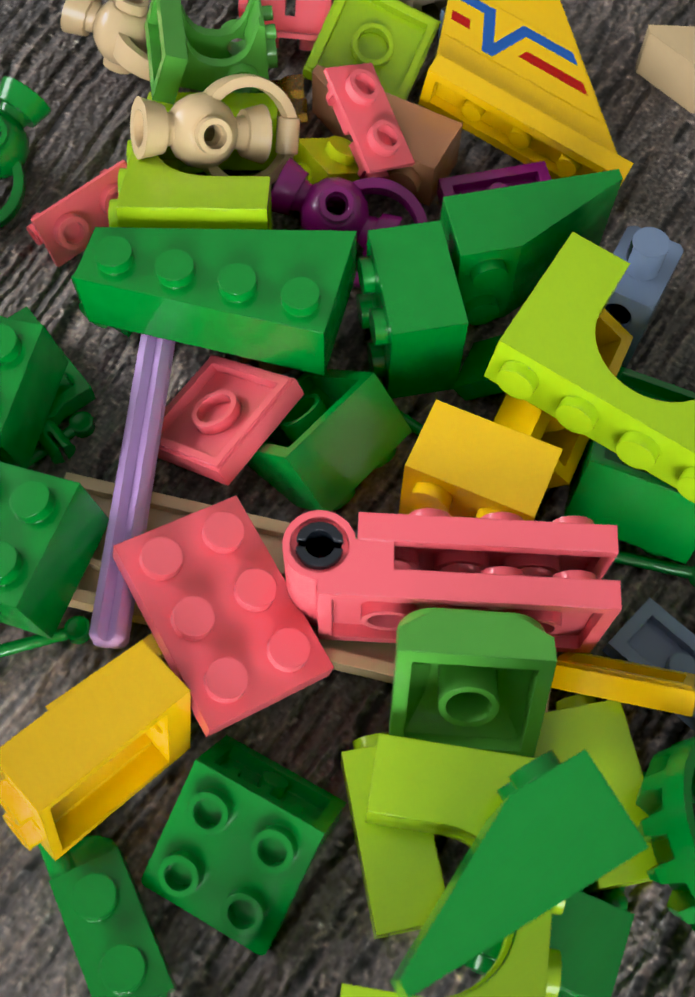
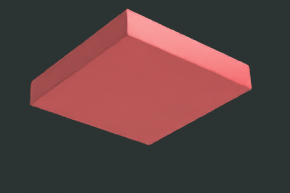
(224, 417)

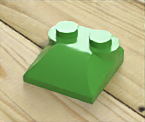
(472, 679)

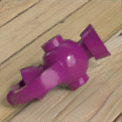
(340, 196)

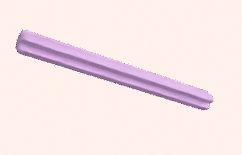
(133, 488)

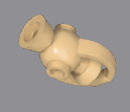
(116, 29)
(206, 132)

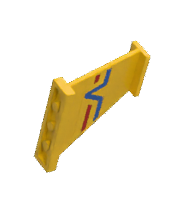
(520, 85)

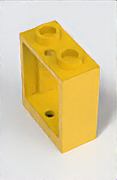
(94, 751)

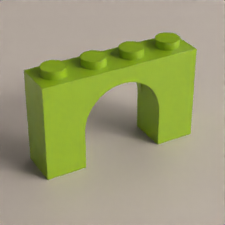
(168, 194)
(555, 365)
(452, 795)
(403, 865)

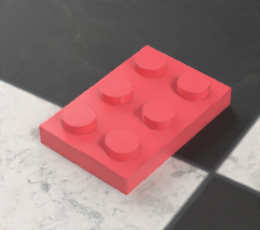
(221, 613)

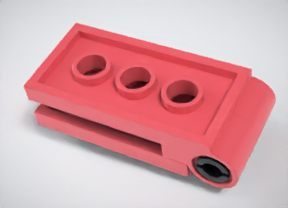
(443, 561)

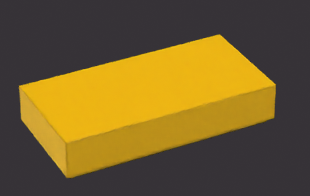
(626, 682)

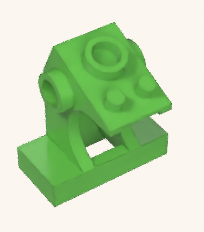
(198, 56)

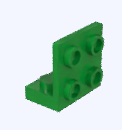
(240, 842)

